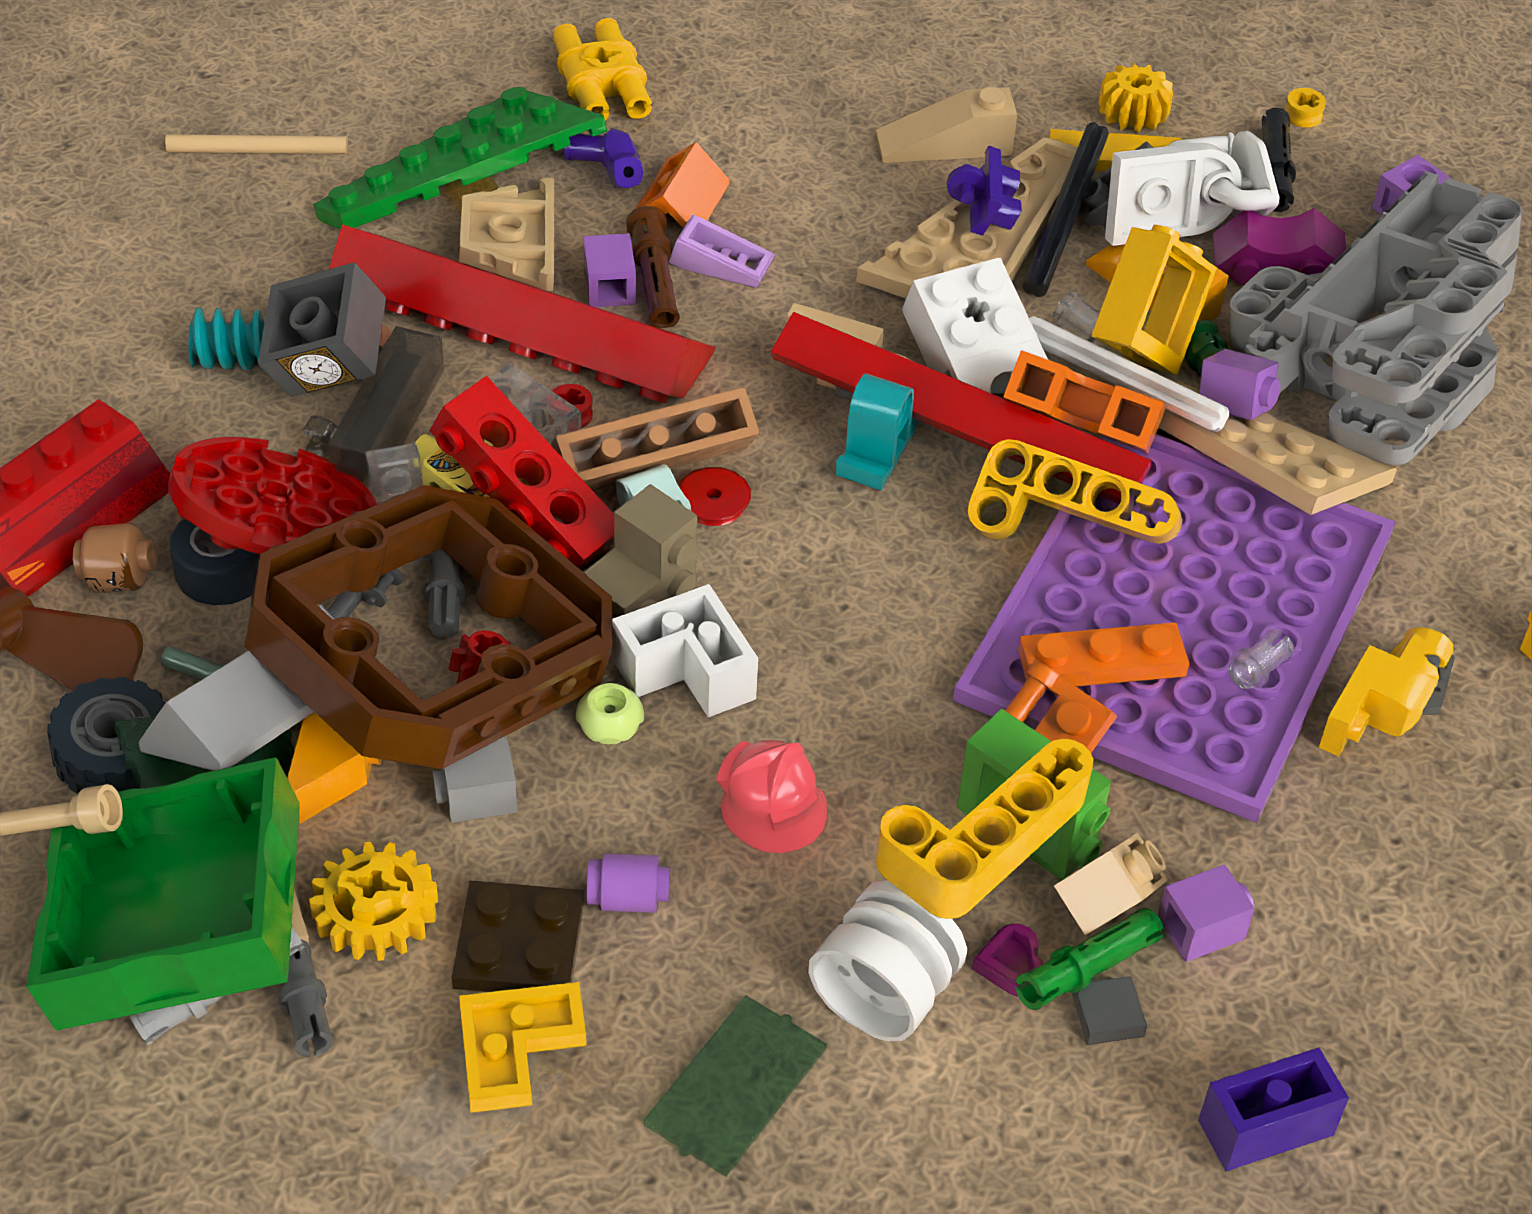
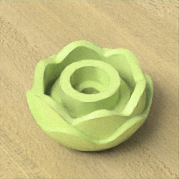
(605, 726)

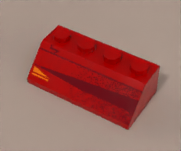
(72, 479)

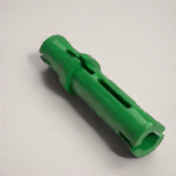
(1074, 967)

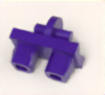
(988, 192)

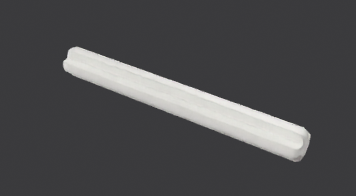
(1130, 375)

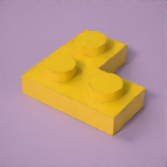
(504, 1028)

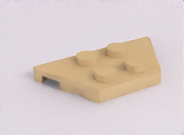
(511, 233)

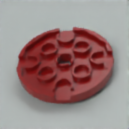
(260, 495)

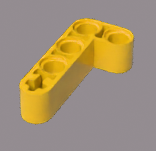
(1078, 500)
(991, 840)

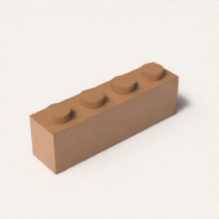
(659, 437)

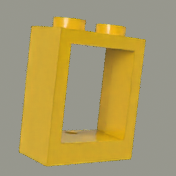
(1176, 305)

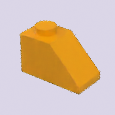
(325, 767)

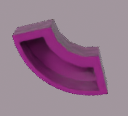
(1258, 242)

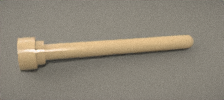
(93, 810)

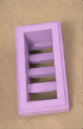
(707, 248)

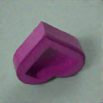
(1007, 956)

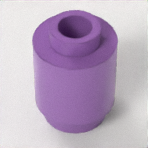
(627, 883)

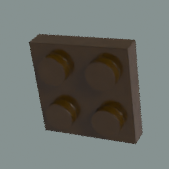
(517, 937)

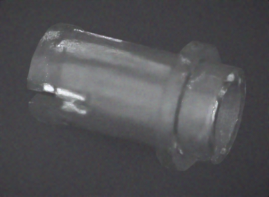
(1252, 666)

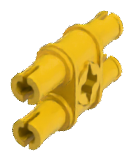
(602, 69)

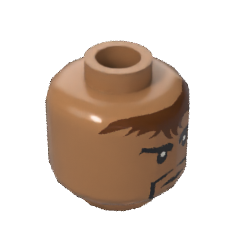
(114, 558)

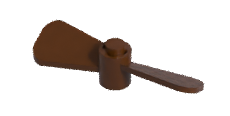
(68, 644)

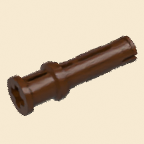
(661, 303)

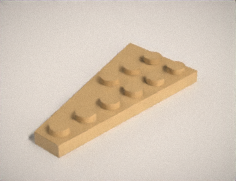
(945, 237)
(1282, 457)

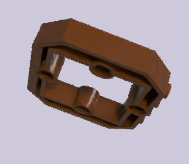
(334, 660)

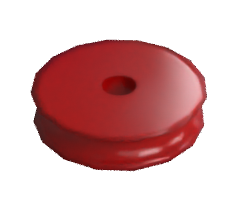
(726, 485)

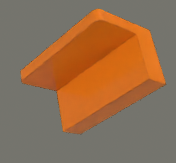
(686, 185)

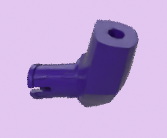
(615, 152)

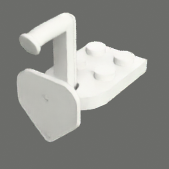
(1175, 181)

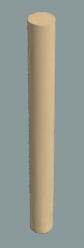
(256, 144)

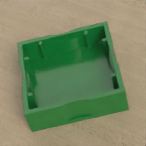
(173, 901)

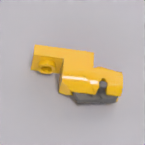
(1392, 689)

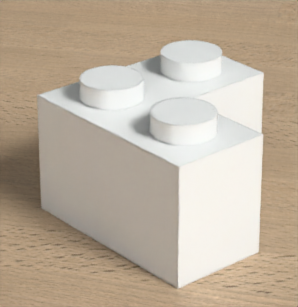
(687, 641)

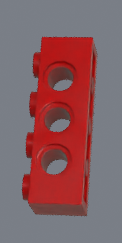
(523, 453)

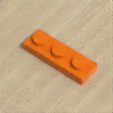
(1109, 654)

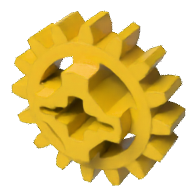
(376, 898)

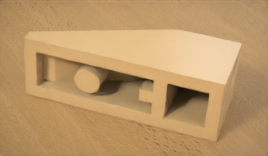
(952, 128)

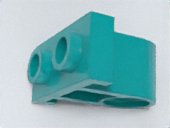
(876, 431)

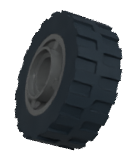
(84, 735)

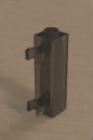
(384, 405)

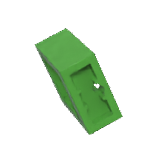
(996, 755)

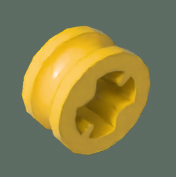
(1305, 107)

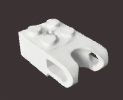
(971, 324)

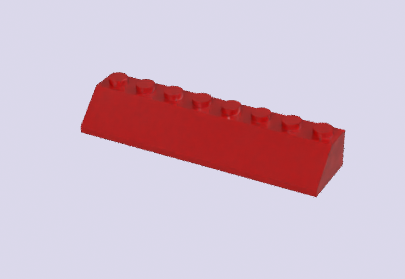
(525, 316)

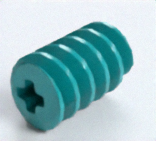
(225, 339)

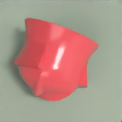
(771, 796)

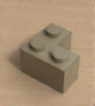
(651, 553)

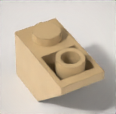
(1112, 882)

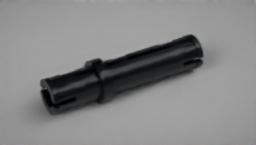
(1278, 146)

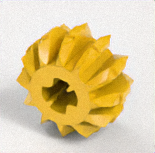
(1135, 97)

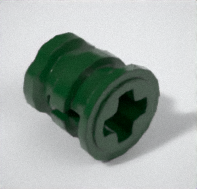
(1203, 344)

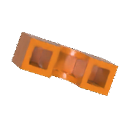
(1084, 402)

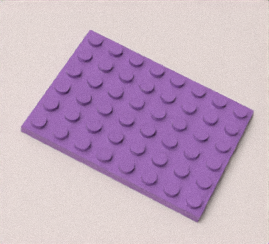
(1226, 580)

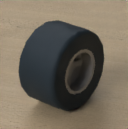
(209, 571)

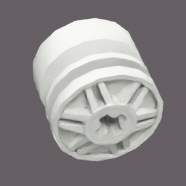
(886, 962)

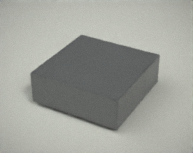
(1110, 1011)

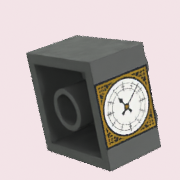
(322, 330)

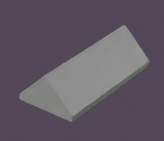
(225, 716)

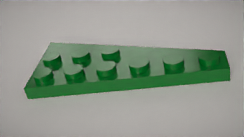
(469, 150)

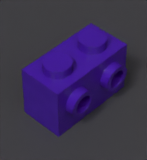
(1272, 1108)

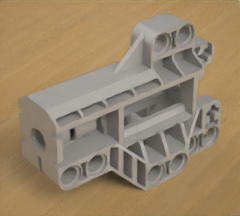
(1430, 348)

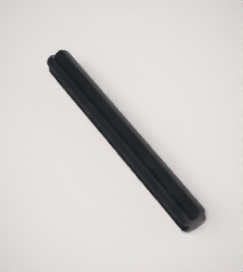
(1065, 210)

